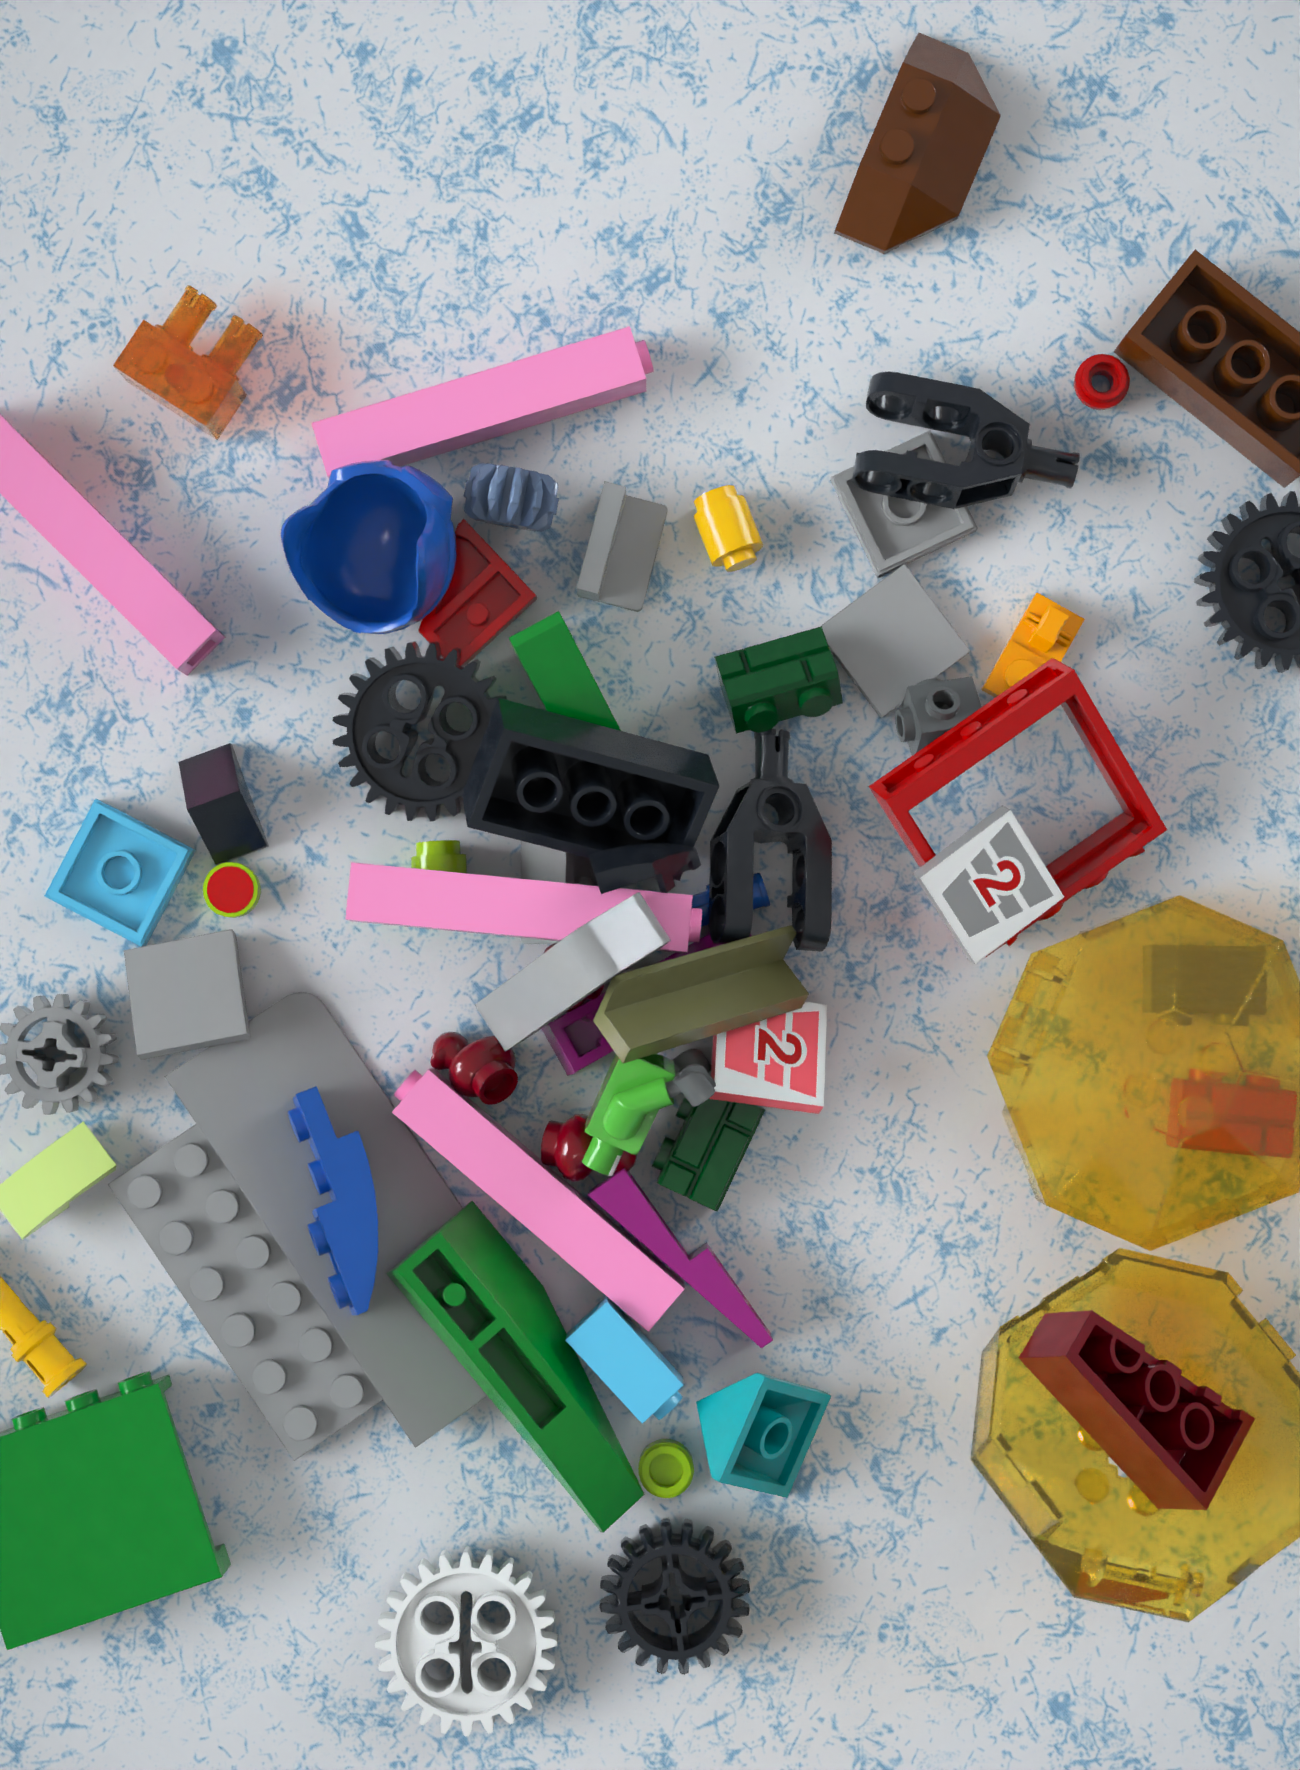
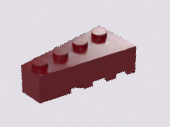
(1139, 1409)

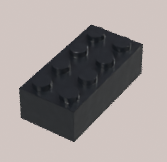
(584, 784)

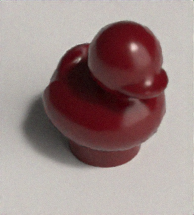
(476, 1068)
(566, 1145)

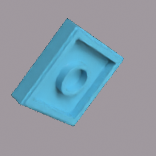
(120, 873)

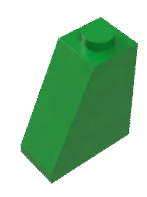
(560, 672)

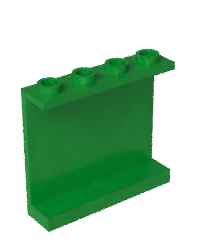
(97, 1512)

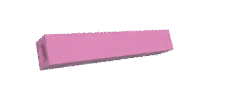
(488, 403)
(103, 554)
(501, 904)
(537, 1197)

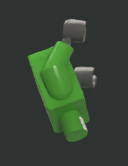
(632, 1099)

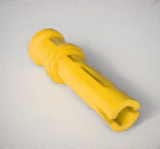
(36, 1343)

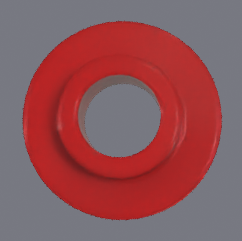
(1113, 370)

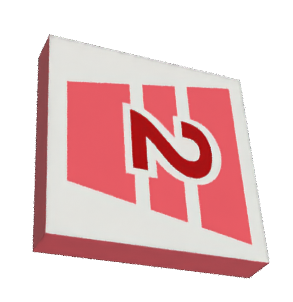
(774, 1061)

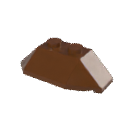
(921, 149)

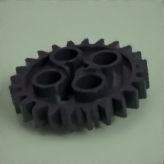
(1241, 604)
(378, 710)

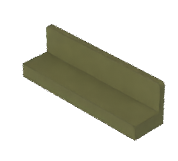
(699, 995)

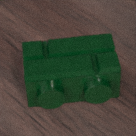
(779, 681)
(707, 1149)

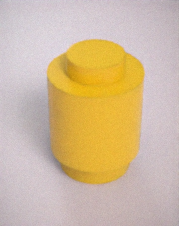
(727, 528)

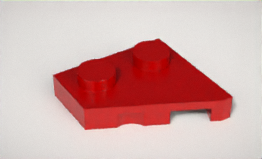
(479, 601)

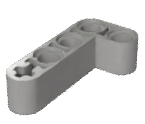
(572, 970)

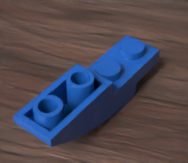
(350, 1222)

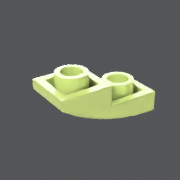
(53, 1180)

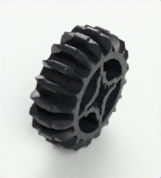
(680, 1644)

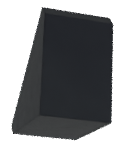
(221, 804)

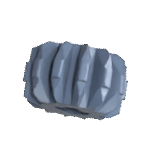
(511, 497)

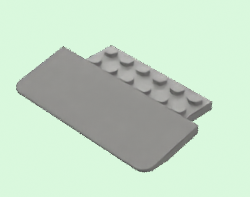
(231, 1230)

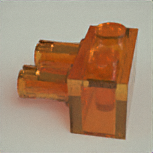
(190, 385)

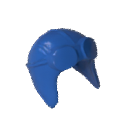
(374, 546)

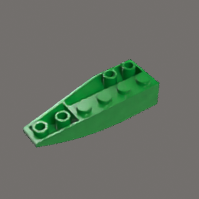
(516, 1350)

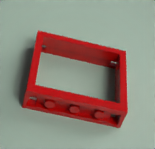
(994, 726)

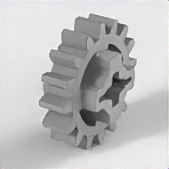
(53, 1075)

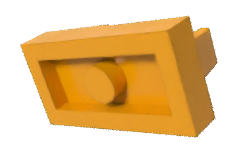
(1040, 635)

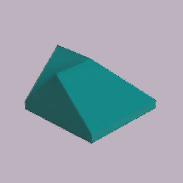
(760, 1431)

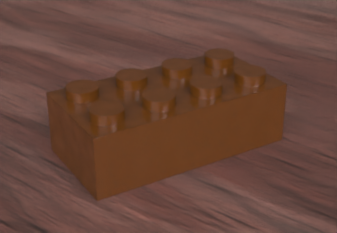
(1224, 363)

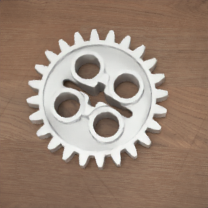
(418, 1640)

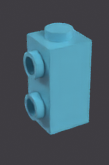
(626, 1361)

